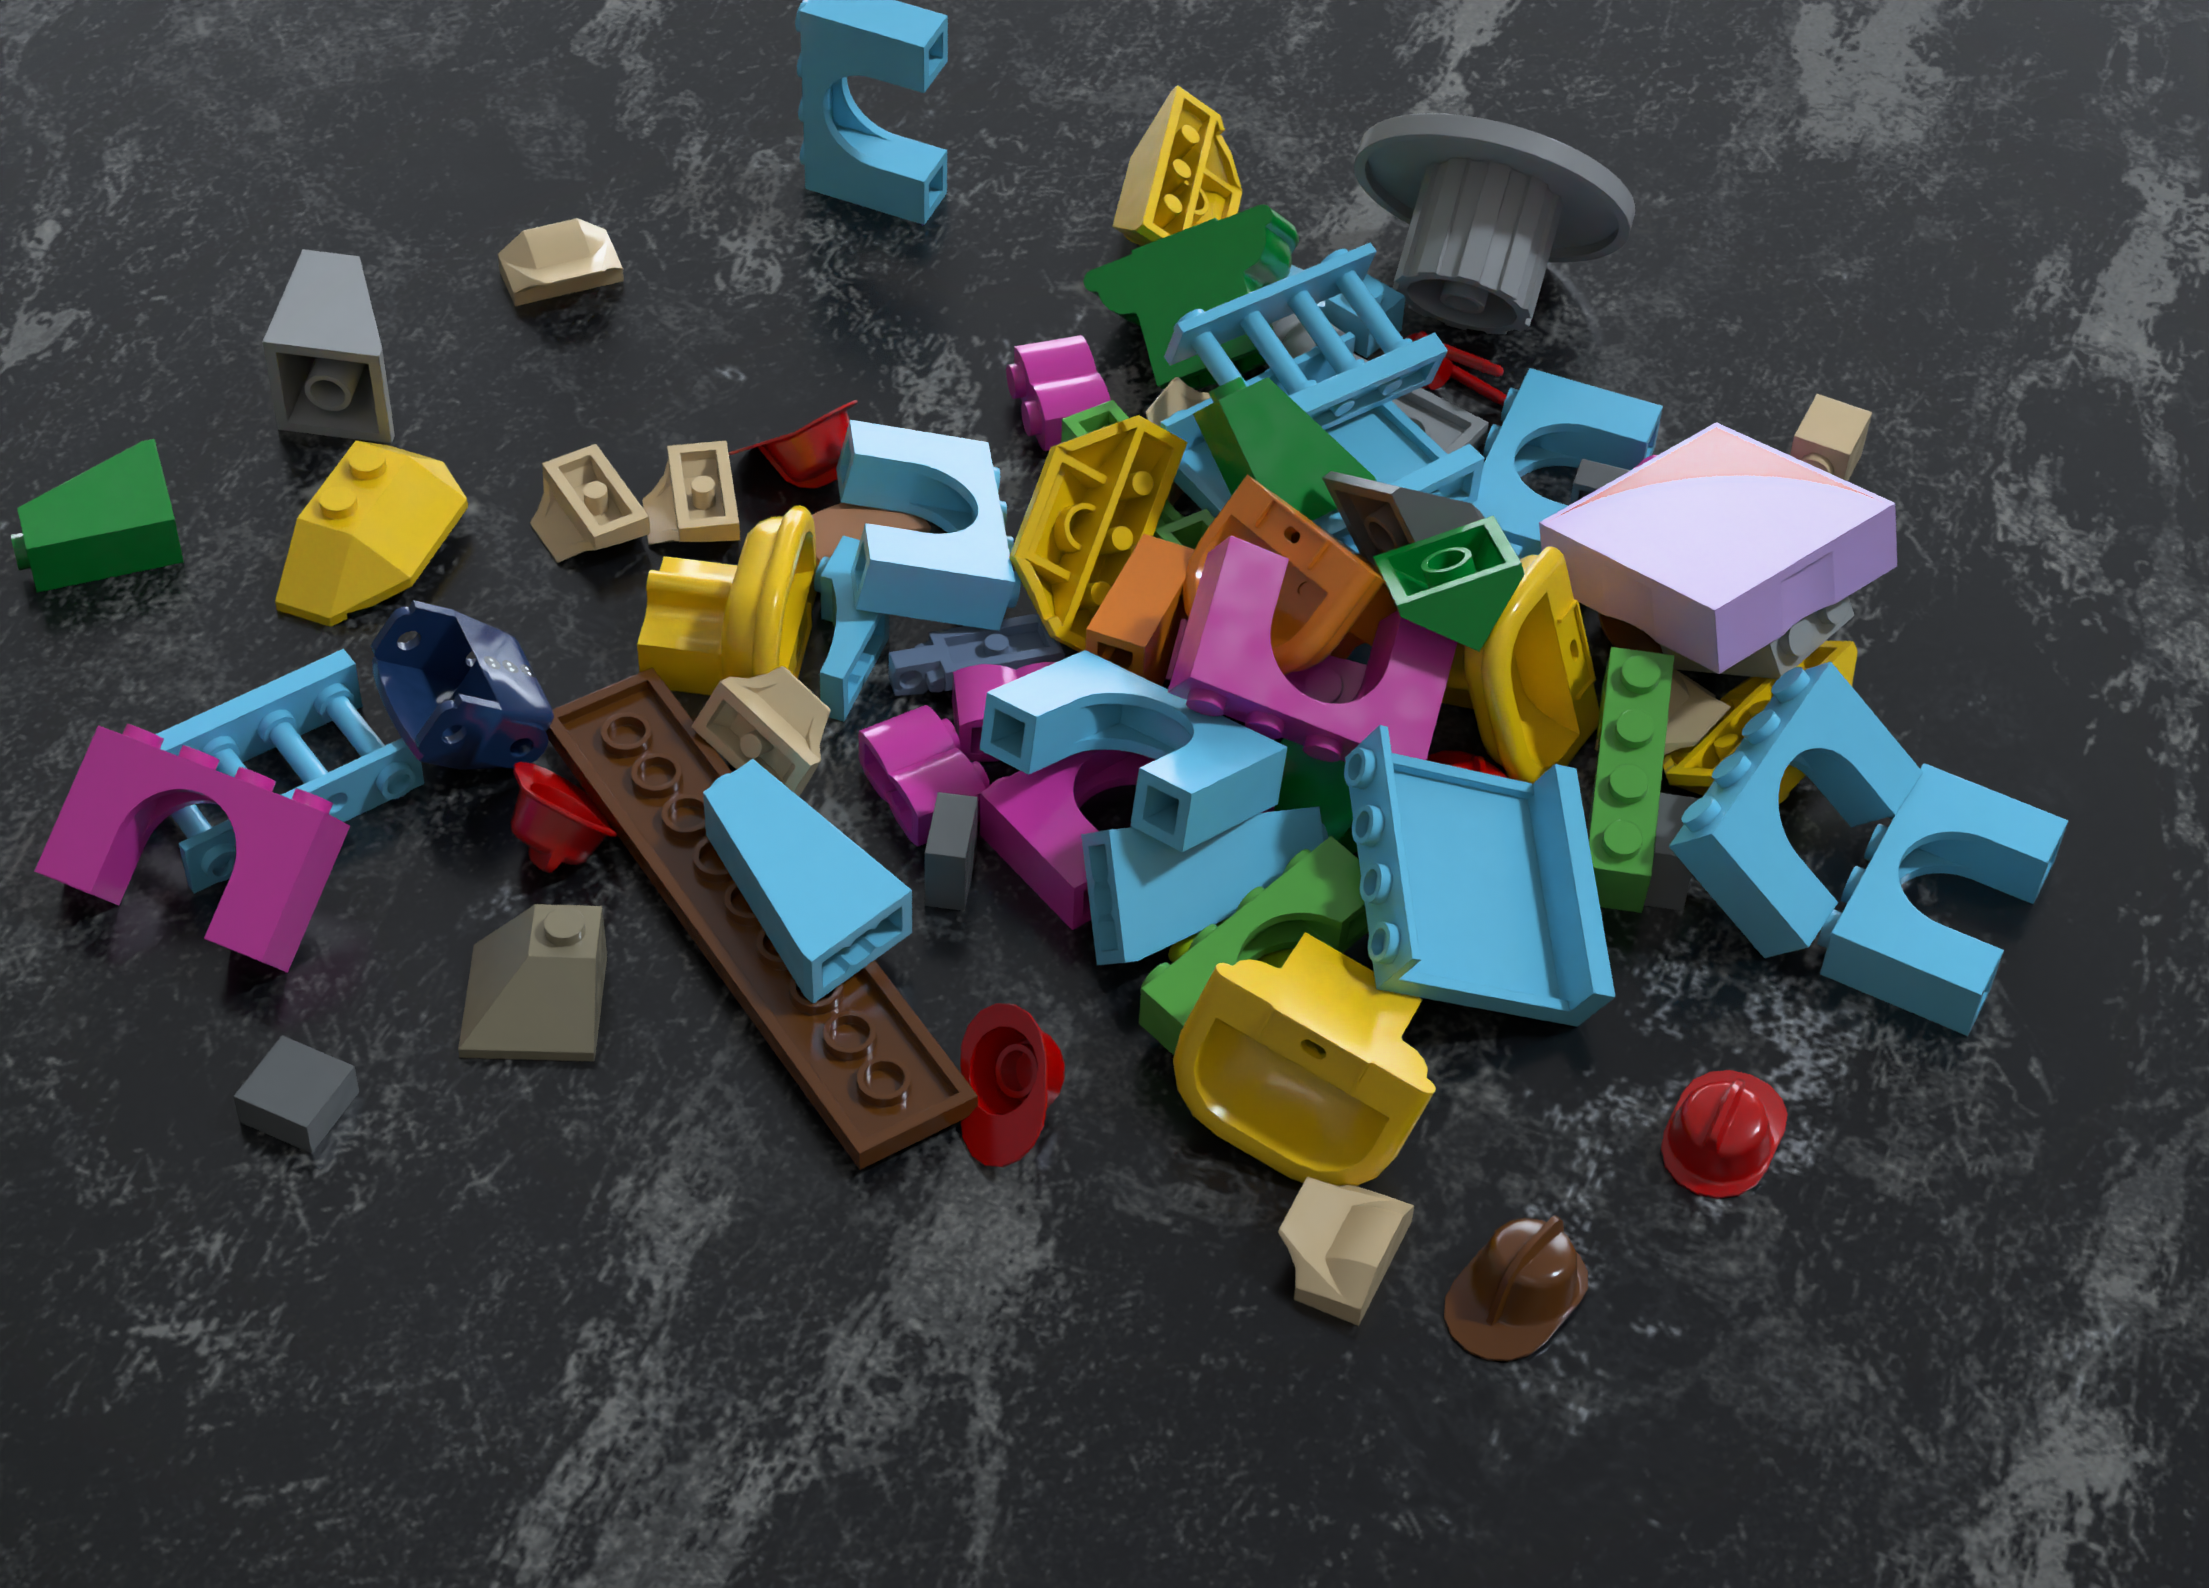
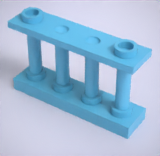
(1357, 384)
(277, 718)

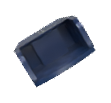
(455, 707)

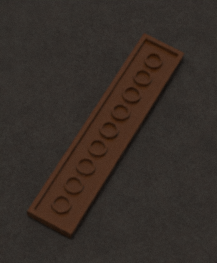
(853, 1051)

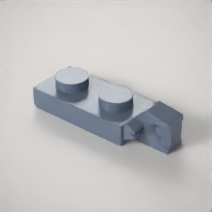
(932, 663)

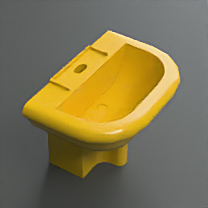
(733, 619)
(1531, 675)
(1304, 1065)

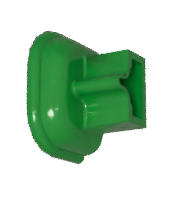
(1194, 272)

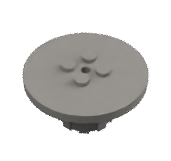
(1487, 213)

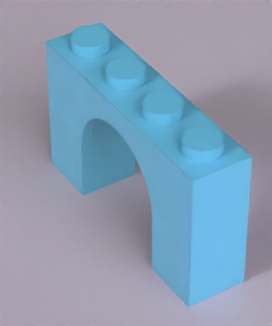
(842, 147)
(1556, 425)
(924, 575)
(1204, 768)
(1736, 832)
(1896, 950)

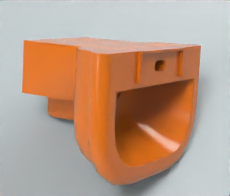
(1328, 590)

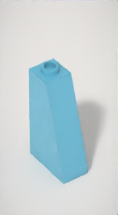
(804, 880)
(1156, 896)

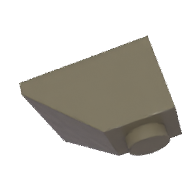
(537, 987)

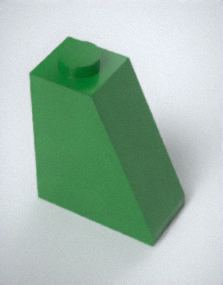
(1276, 443)
(100, 523)

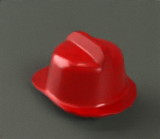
(810, 453)
(555, 818)
(1016, 1078)
(1723, 1133)

